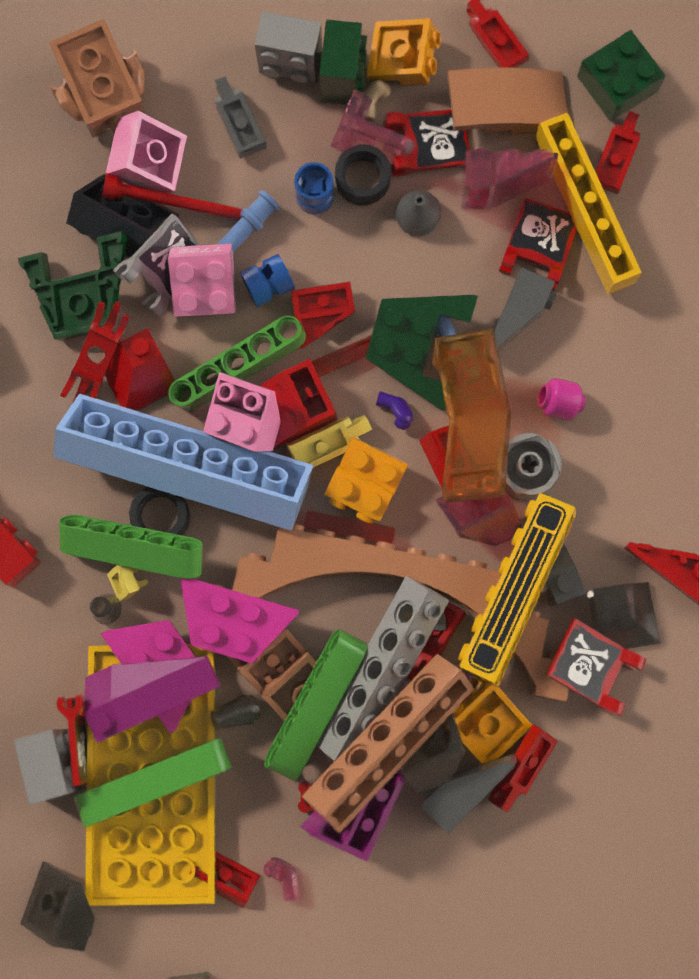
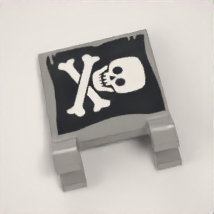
(153, 265)

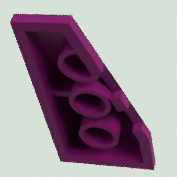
(139, 691)

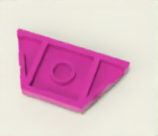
(232, 620)
(151, 643)

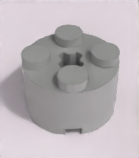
(535, 452)

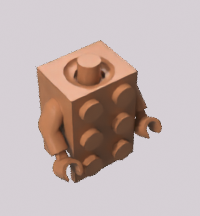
(99, 78)

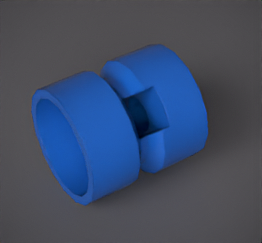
(314, 188)
(267, 280)

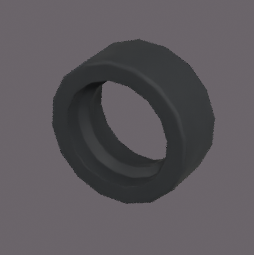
(366, 153)
(148, 494)

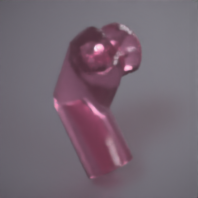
(285, 874)

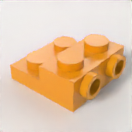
(404, 51)
(365, 481)
(489, 721)

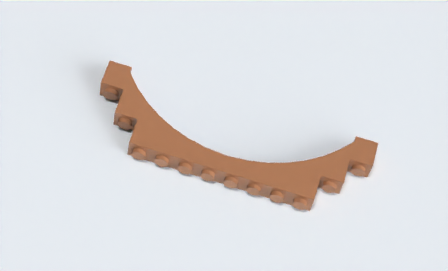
(309, 556)

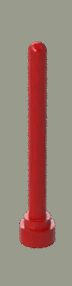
(115, 188)

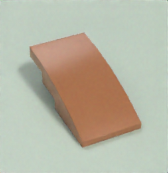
(505, 98)
(279, 672)

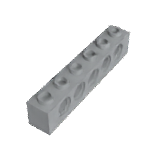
(385, 664)

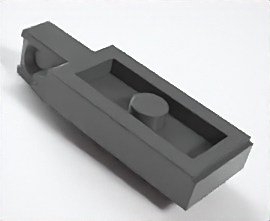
(238, 119)

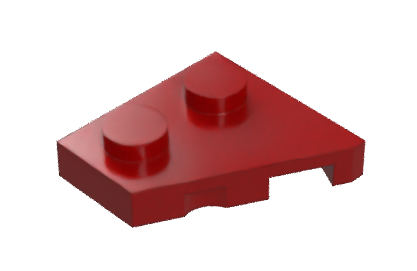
(322, 308)

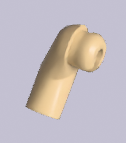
(375, 91)

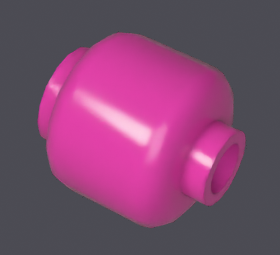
(561, 399)

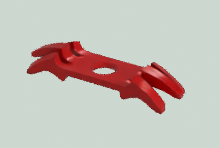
(105, 339)

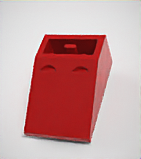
(300, 402)

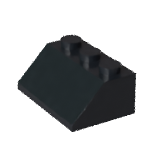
(101, 216)

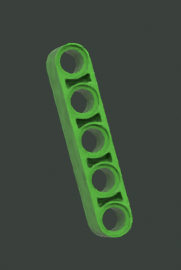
(245, 349)
(131, 546)
(315, 704)
(152, 782)

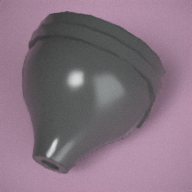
(418, 213)

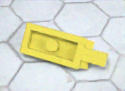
(328, 440)

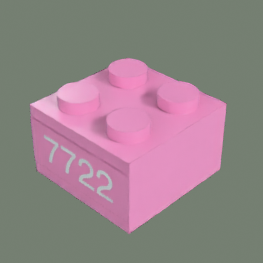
(146, 153)
(202, 280)

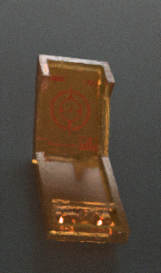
(477, 415)

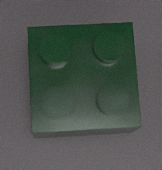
(342, 61)
(620, 75)

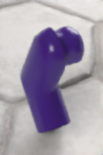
(399, 408)

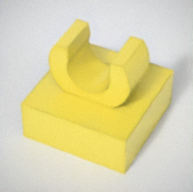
(124, 582)

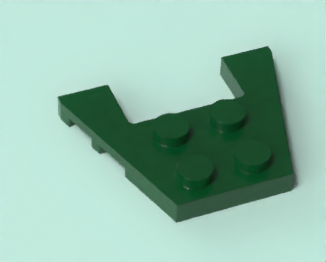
(72, 301)
(405, 335)

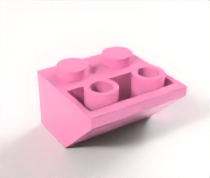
(243, 414)

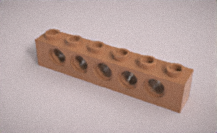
(388, 742)

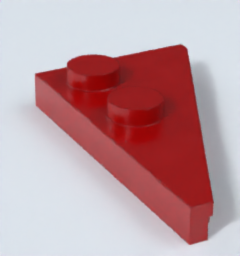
(674, 566)

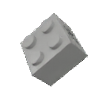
(288, 47)
(46, 765)

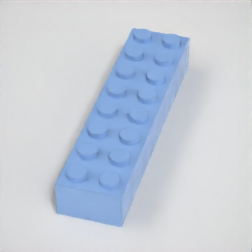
(182, 461)

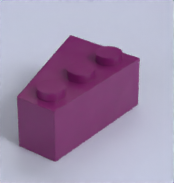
(364, 829)

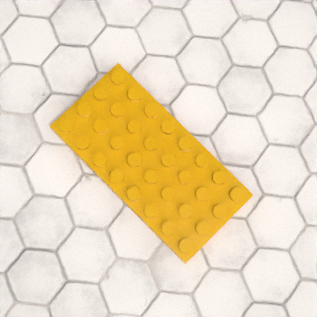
(152, 847)

